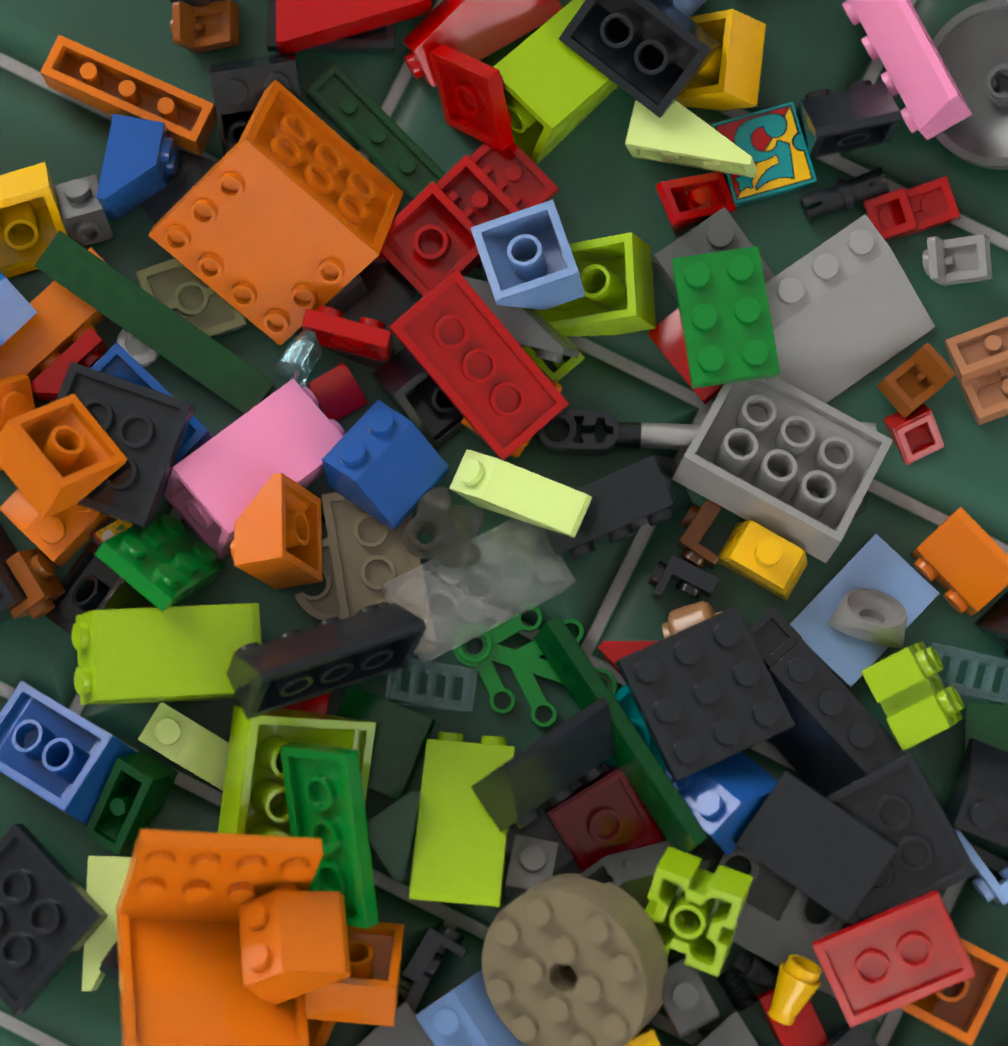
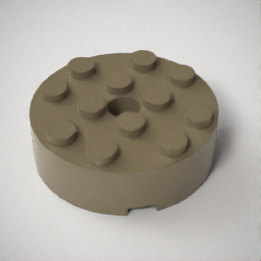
(574, 964)

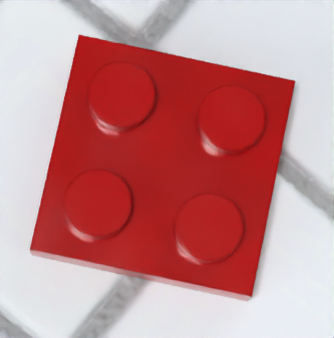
(472, 97)
(360, 338)

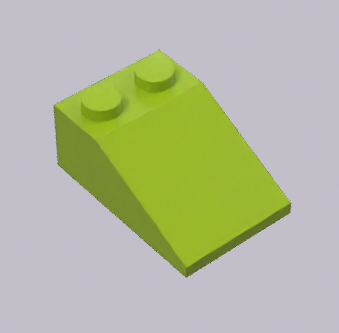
(616, 288)

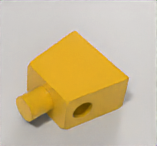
(763, 558)

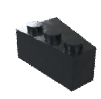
(623, 503)

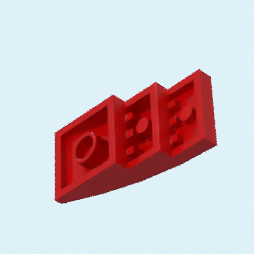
(435, 228)

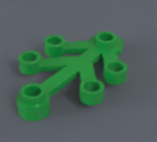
(523, 663)

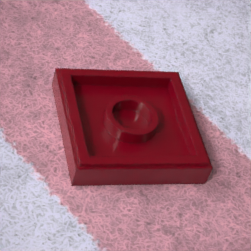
(603, 819)

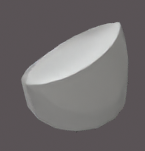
(871, 617)

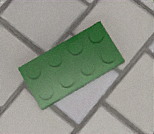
(329, 805)

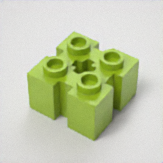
(914, 694)
(696, 908)

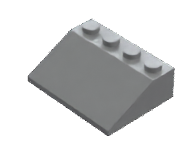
(843, 312)
(784, 462)

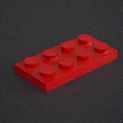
(478, 365)

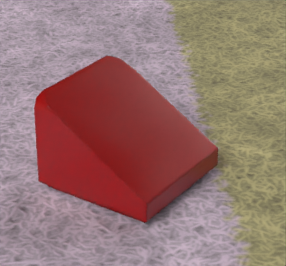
(338, 393)
(914, 435)

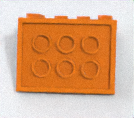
(282, 217)
(184, 938)

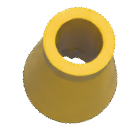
(794, 986)

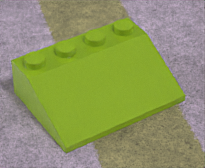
(254, 777)

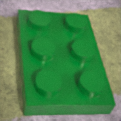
(725, 317)
(161, 561)

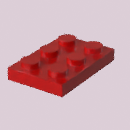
(894, 958)

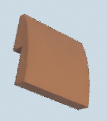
(982, 369)

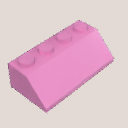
(911, 64)

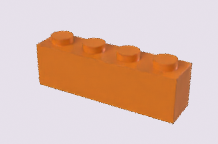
(128, 92)
(49, 333)

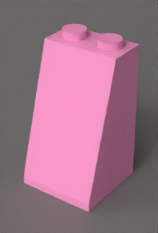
(228, 471)

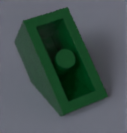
(129, 800)

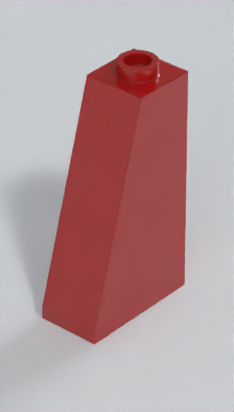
(317, 22)
(473, 29)

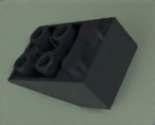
(239, 87)

